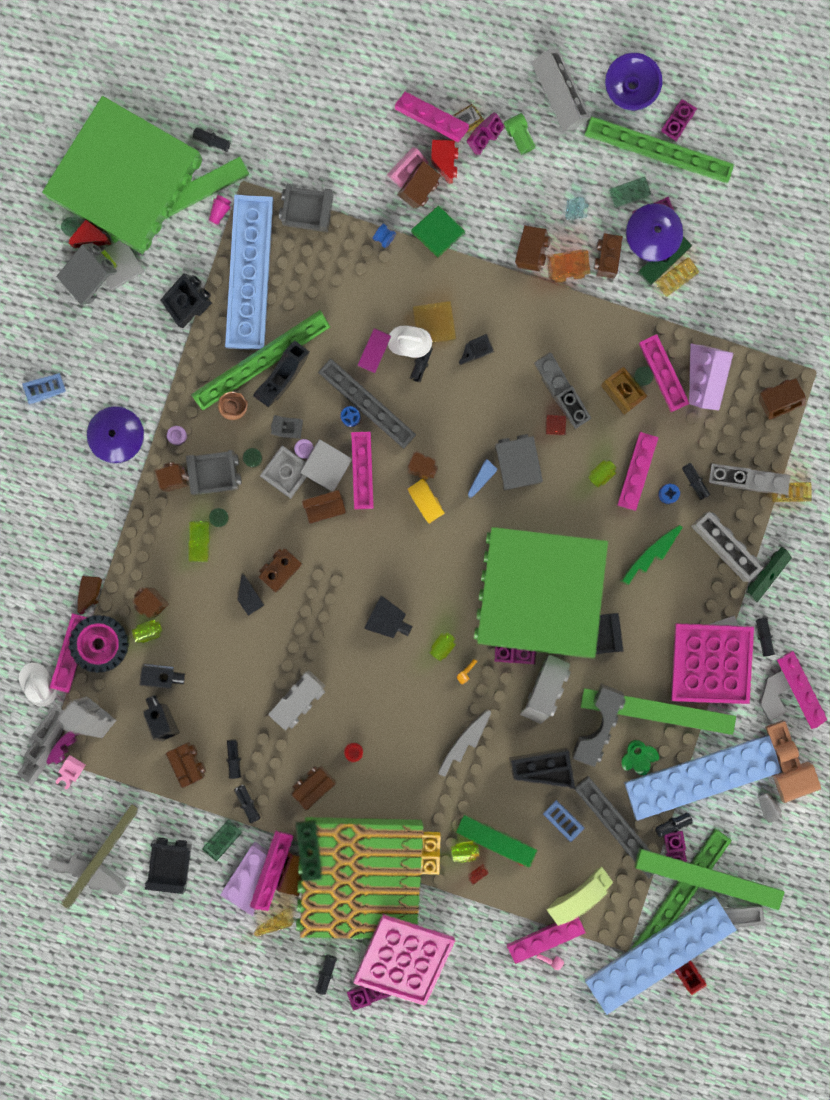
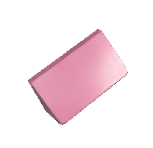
(405, 166)

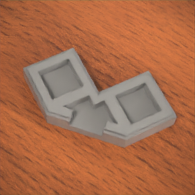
(770, 700)

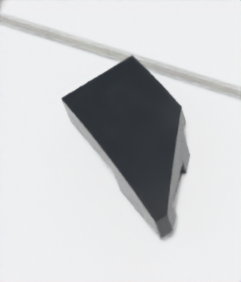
(477, 349)
(247, 596)

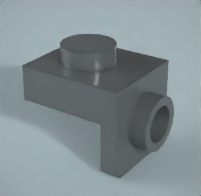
(286, 427)

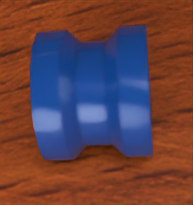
(384, 235)
(349, 413)
(664, 493)

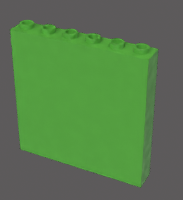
(123, 175)
(541, 592)

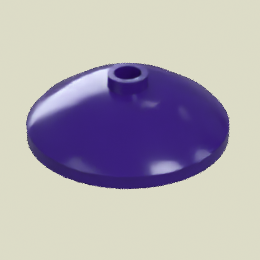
(635, 70)
(648, 243)
(128, 435)

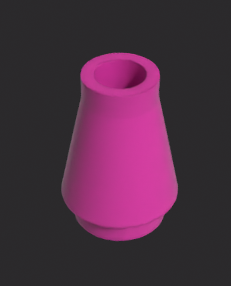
(219, 209)

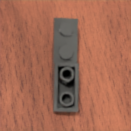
(562, 391)

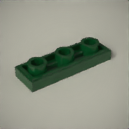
(654, 270)
(768, 574)
(308, 840)

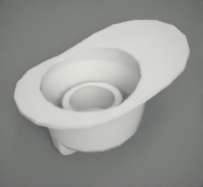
(410, 341)
(36, 684)

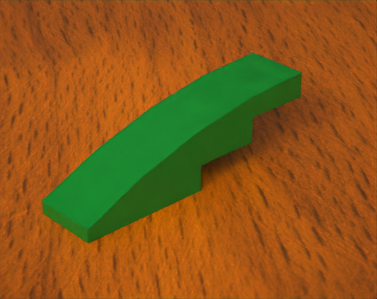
(657, 550)
(497, 841)

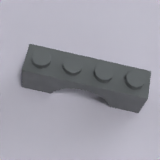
(589, 747)

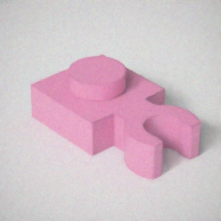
(70, 771)

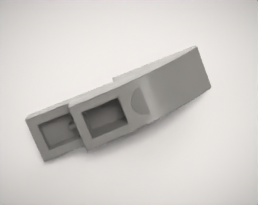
(749, 479)
(102, 878)

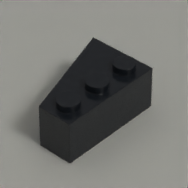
(544, 767)

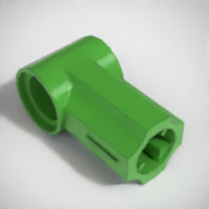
(518, 130)

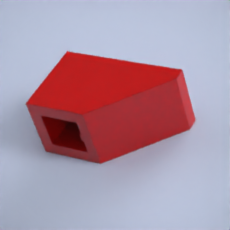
(443, 158)

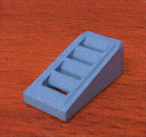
(39, 397)
(485, 473)
(575, 833)

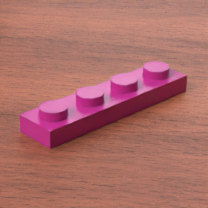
(431, 116)
(664, 373)
(362, 470)
(637, 471)
(66, 666)
(802, 689)
(271, 871)
(545, 939)

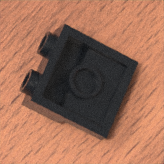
(186, 299)

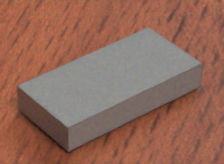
(746, 915)

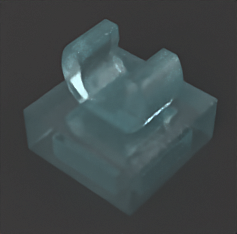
(575, 208)

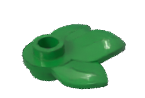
(639, 760)

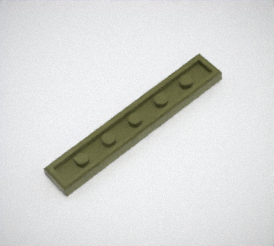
(99, 857)

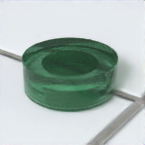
(70, 226)
(643, 376)
(252, 457)
(219, 517)

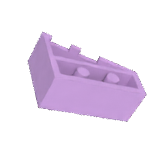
(708, 375)
(245, 879)

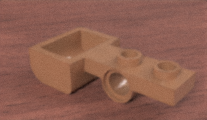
(796, 778)

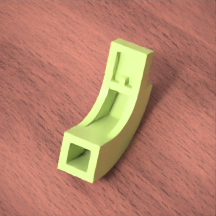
(581, 899)

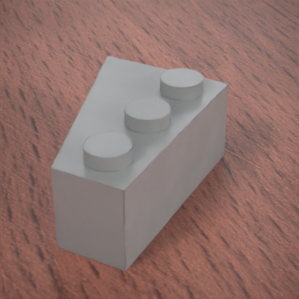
(546, 689)
(297, 700)
(86, 718)

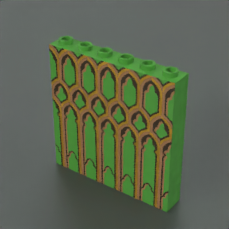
(366, 873)

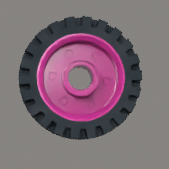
(83, 640)

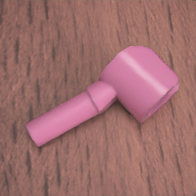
(557, 963)

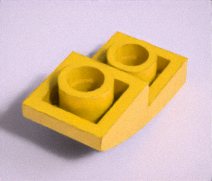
(426, 501)
(430, 853)

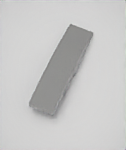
(469, 736)
(45, 739)

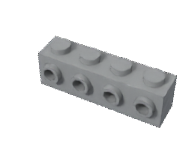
(560, 89)
(727, 547)

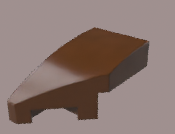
(88, 592)

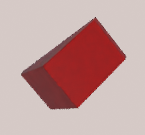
(88, 234)
(691, 978)

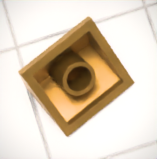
(623, 390)

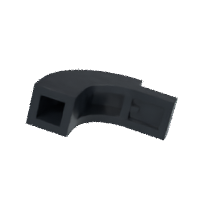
(283, 375)

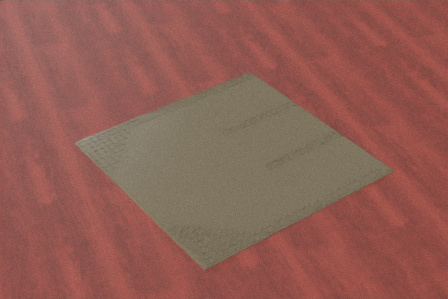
(389, 689)

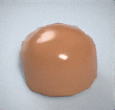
(232, 405)

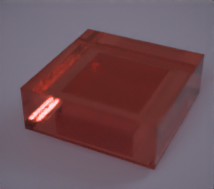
(555, 425)
(478, 874)

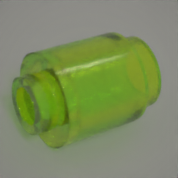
(602, 473)
(147, 631)
(442, 646)
(465, 852)

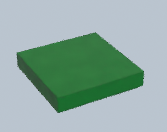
(438, 231)

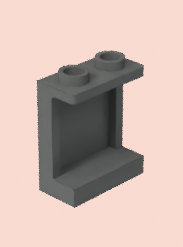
(306, 208)
(86, 273)
(518, 462)
(213, 472)

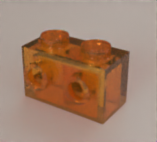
(568, 264)

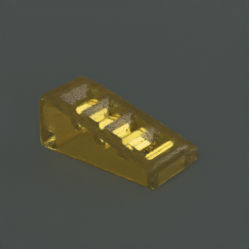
(689, 265)
(807, 493)
(278, 922)

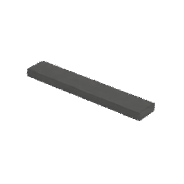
(367, 403)
(611, 818)

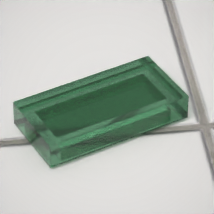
(630, 192)
(222, 840)

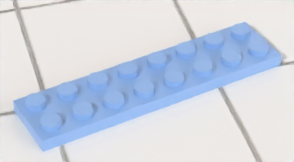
(249, 272)
(702, 777)
(660, 955)

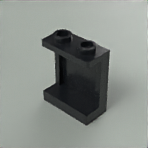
(609, 634)
(169, 866)

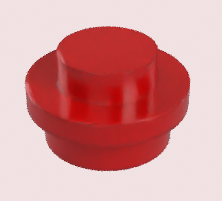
(353, 752)

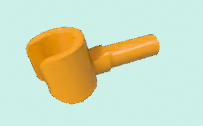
(462, 677)

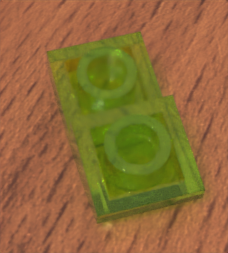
(199, 541)

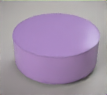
(176, 435)
(303, 448)

